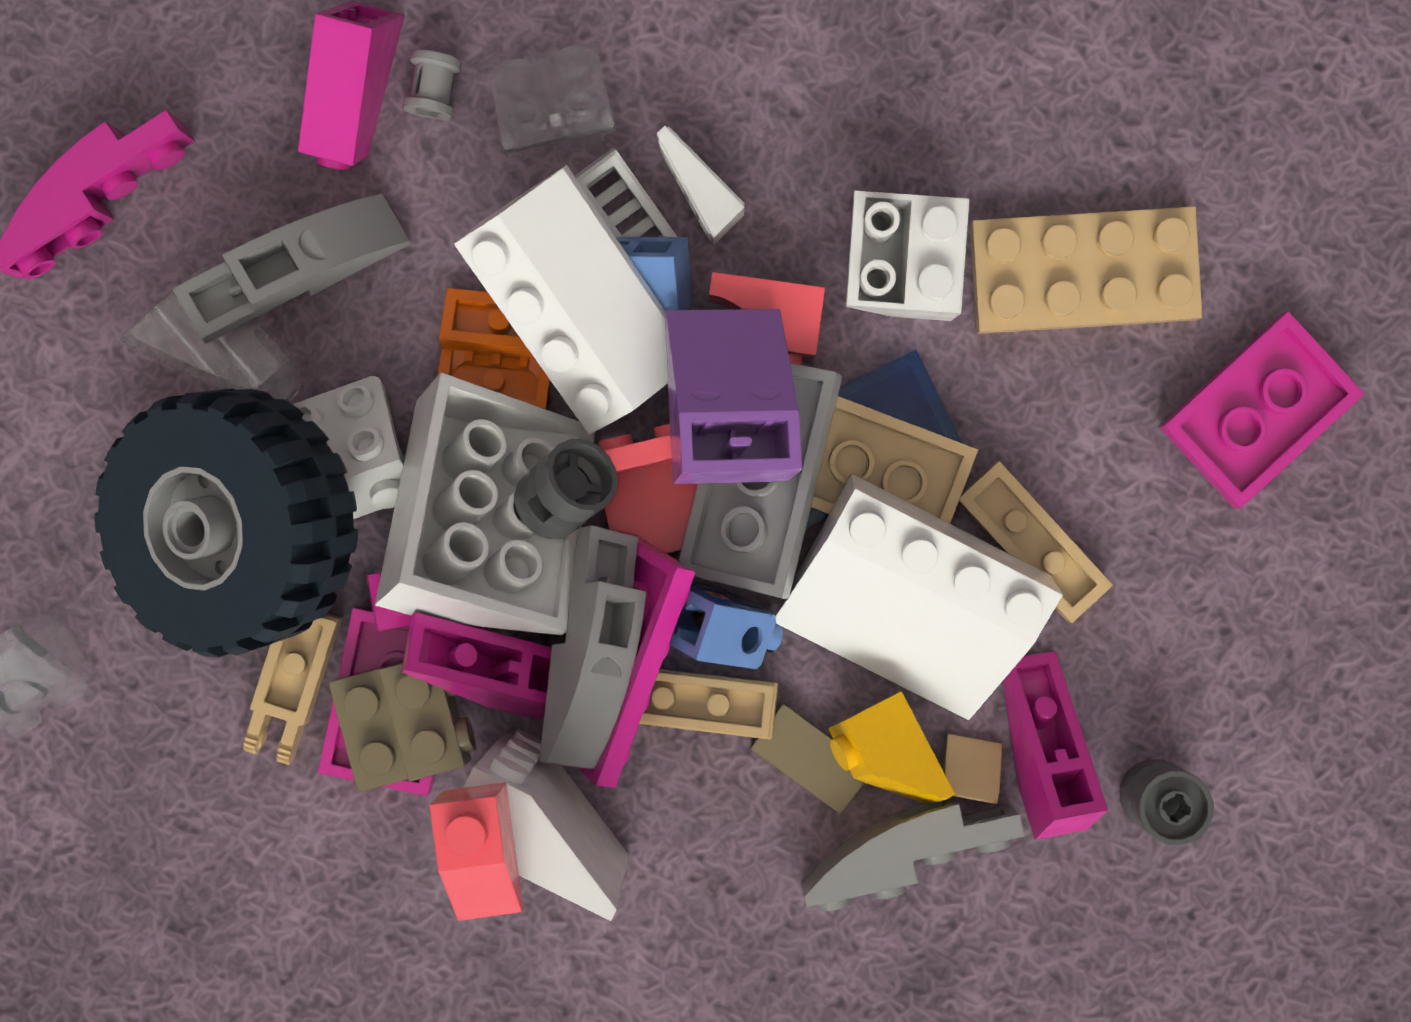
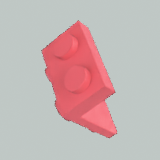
(645, 493)

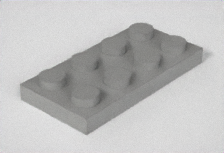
(755, 530)

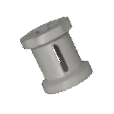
(431, 84)

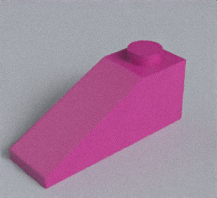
(479, 665)
(1050, 750)

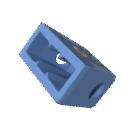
(731, 632)

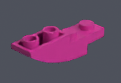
(67, 200)

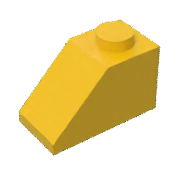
(890, 752)

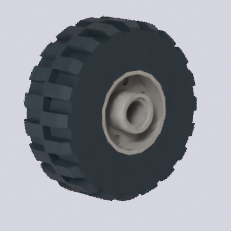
(225, 520)

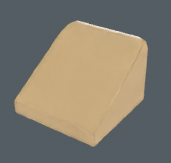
(973, 767)

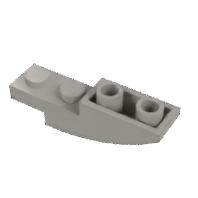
(289, 262)
(599, 653)
(883, 854)

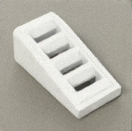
(600, 168)
(708, 196)

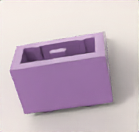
(731, 397)

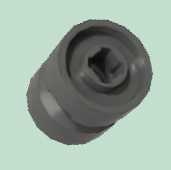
(566, 488)
(1154, 793)

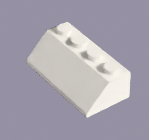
(572, 298)

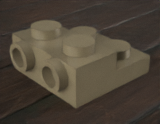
(399, 727)

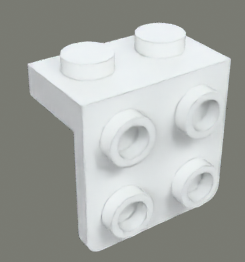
(365, 438)

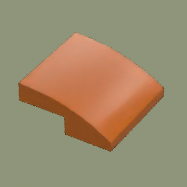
(487, 350)

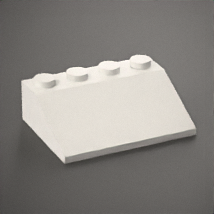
(455, 525)
(917, 599)
(554, 826)

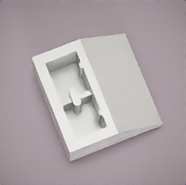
(907, 255)

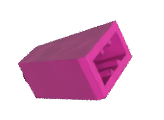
(347, 81)

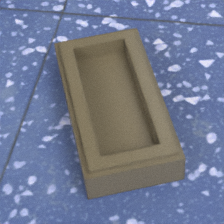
(807, 758)

